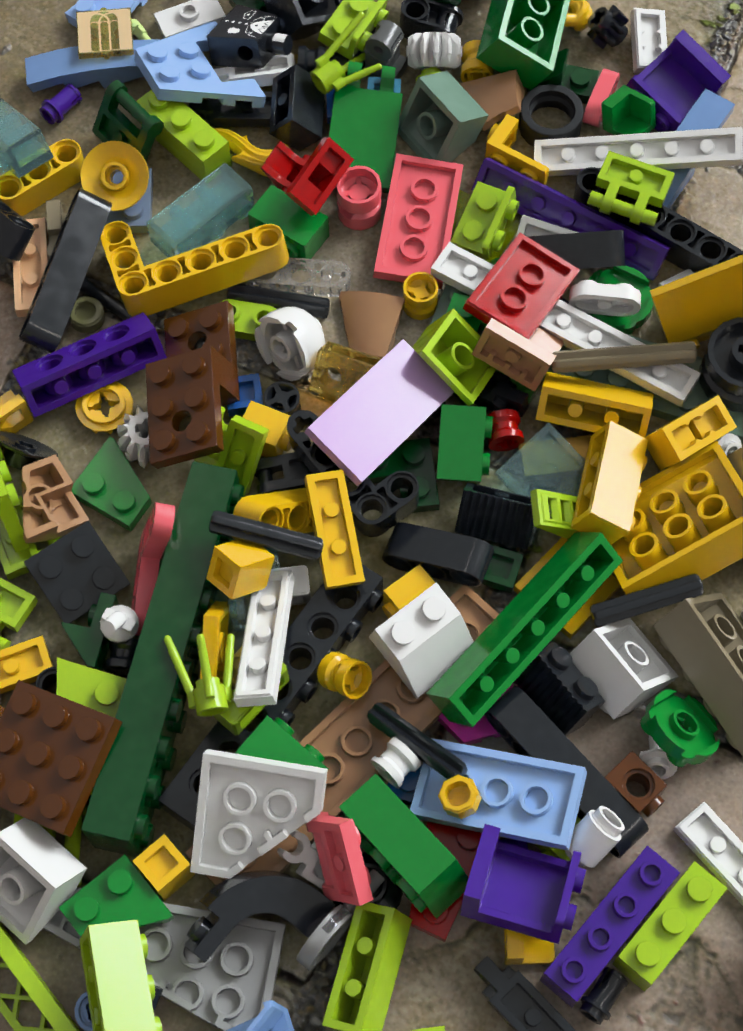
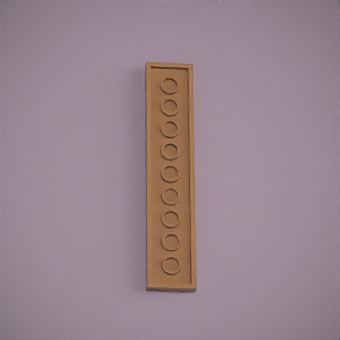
(351, 741)

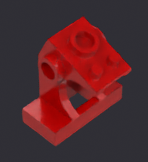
(307, 178)

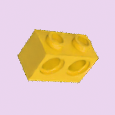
(689, 433)

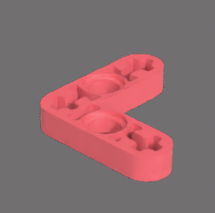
(151, 547)

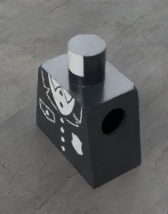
(247, 39)

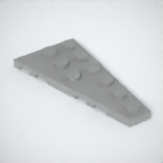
(226, 986)

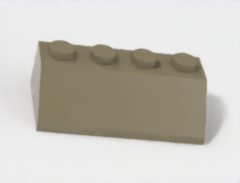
(709, 647)

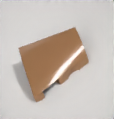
(497, 95)
(371, 320)
(48, 501)

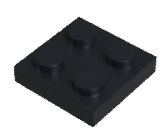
(76, 572)

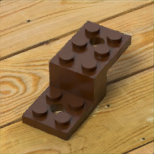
(192, 385)

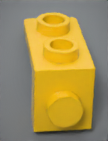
(499, 145)

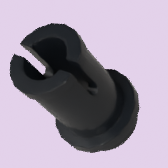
(603, 996)

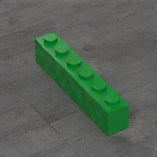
(524, 628)

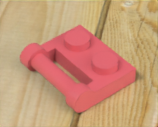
(341, 859)

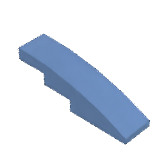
(66, 68)
(707, 113)

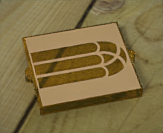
(104, 33)

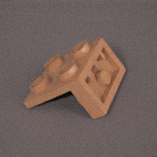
(516, 355)

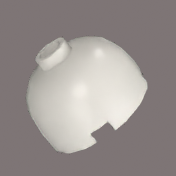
(290, 340)

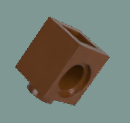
(634, 769)

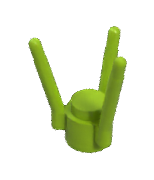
(331, 74)
(209, 696)

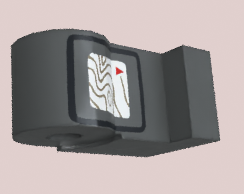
(384, 48)

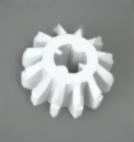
(434, 50)
(135, 437)

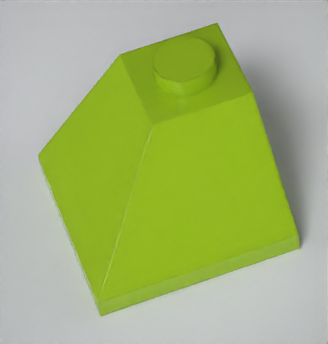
(448, 350)

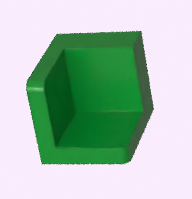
(628, 112)

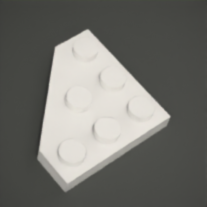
(250, 808)

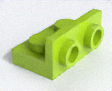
(344, 15)
(484, 219)

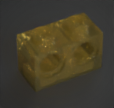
(347, 361)

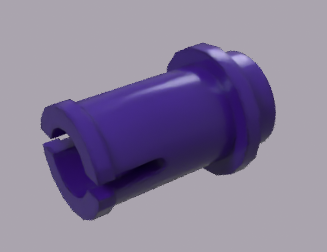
(60, 104)

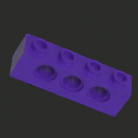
(89, 364)
(609, 926)

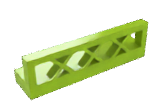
(36, 988)

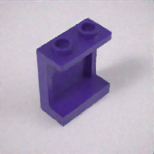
(678, 80)
(521, 888)

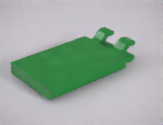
(368, 123)

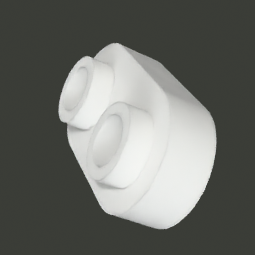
(605, 298)

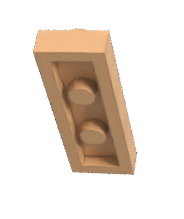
(30, 269)

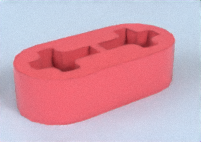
(603, 89)

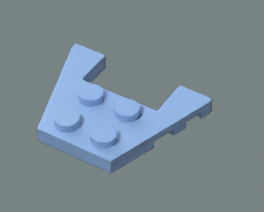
(183, 74)

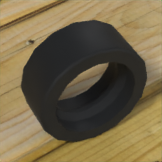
(550, 96)

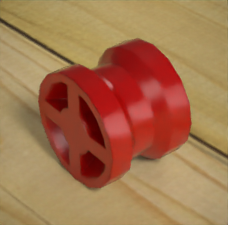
(505, 430)

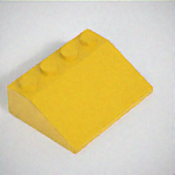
(700, 302)
(684, 522)

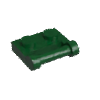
(115, 126)

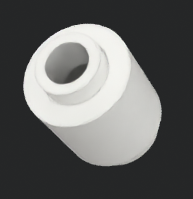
(595, 836)

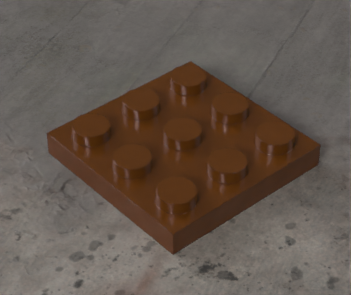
(51, 756)

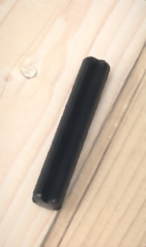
(314, 305)
(265, 535)
(646, 600)
(418, 742)

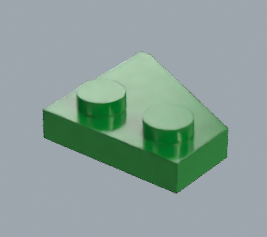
(112, 487)
(115, 896)

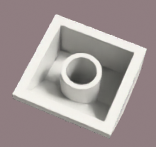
(423, 639)
(622, 666)
(34, 878)

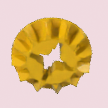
(88, 408)

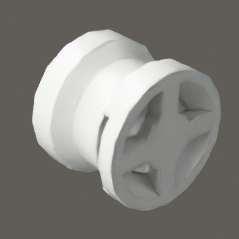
(396, 762)

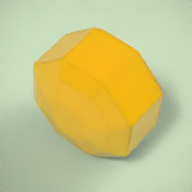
(459, 797)

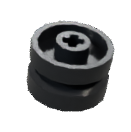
(723, 365)

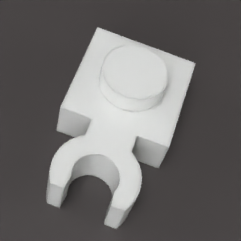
(308, 856)

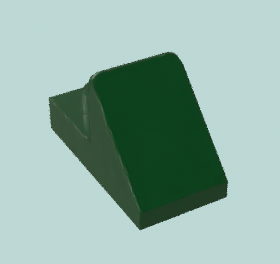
(575, 78)
(91, 642)

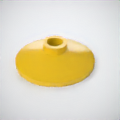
(101, 166)

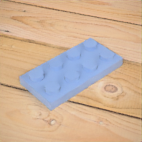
(519, 793)

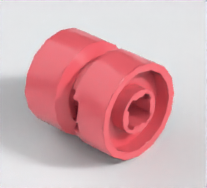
(359, 198)

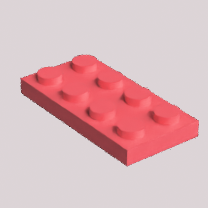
(417, 216)

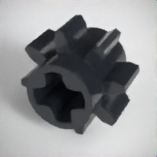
(607, 27)

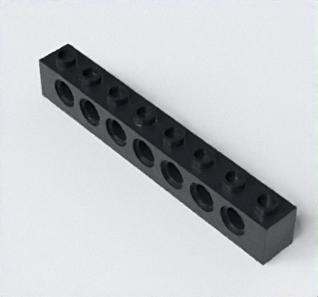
(321, 611)

